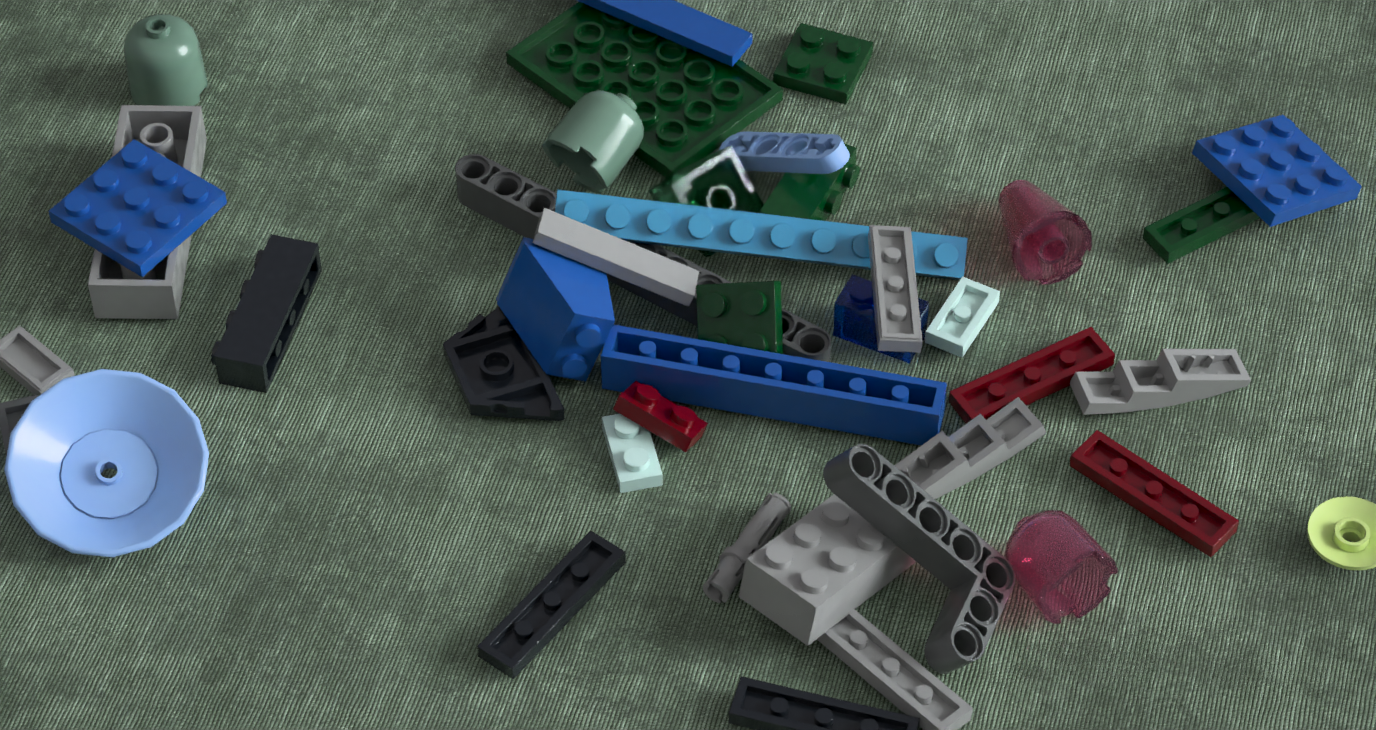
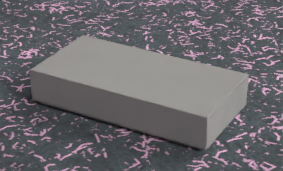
(31, 362)

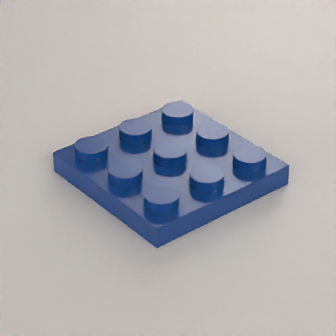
(1276, 170)
(138, 207)

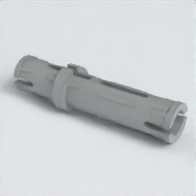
(752, 538)

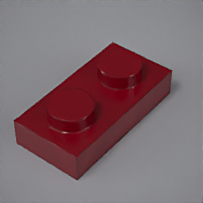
(660, 416)

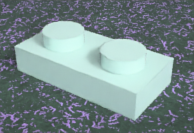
(962, 317)
(631, 454)

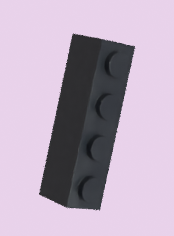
(267, 313)

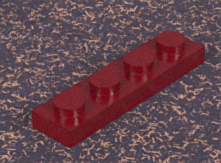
(1033, 375)
(1154, 493)

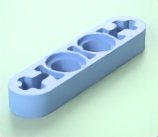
(789, 152)

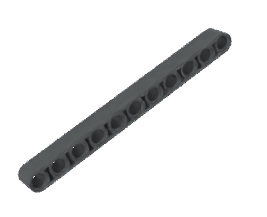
(519, 203)

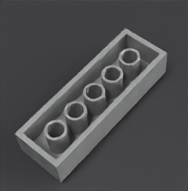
(114, 289)

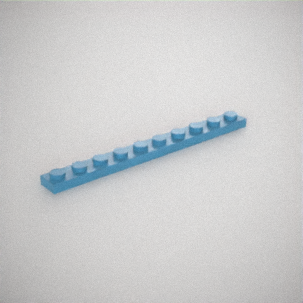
(752, 233)

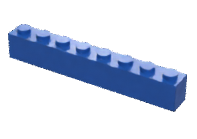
(775, 385)

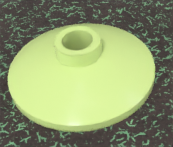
(1338, 523)

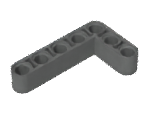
(938, 541)

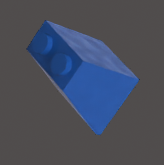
(557, 309)

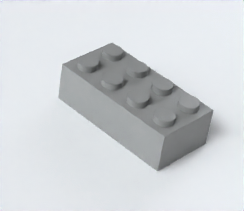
(820, 570)

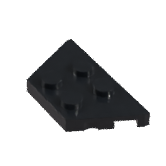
(500, 372)

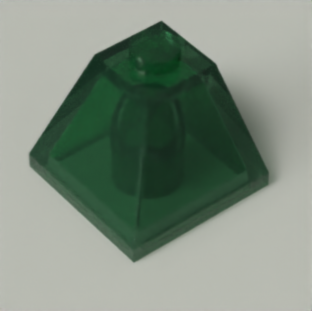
(712, 183)

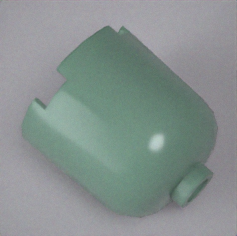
(164, 62)
(596, 138)

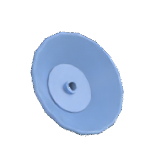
(98, 425)

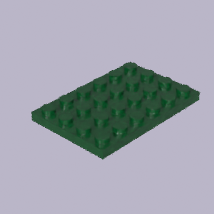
(681, 95)

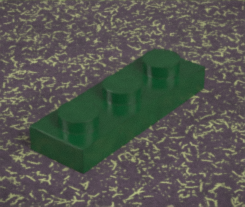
(1198, 225)

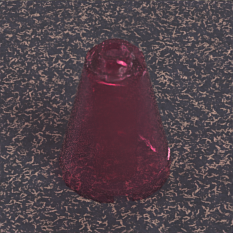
(1042, 233)

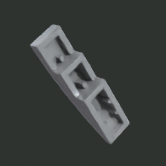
(1170, 380)
(972, 450)

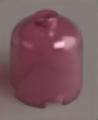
(1059, 564)

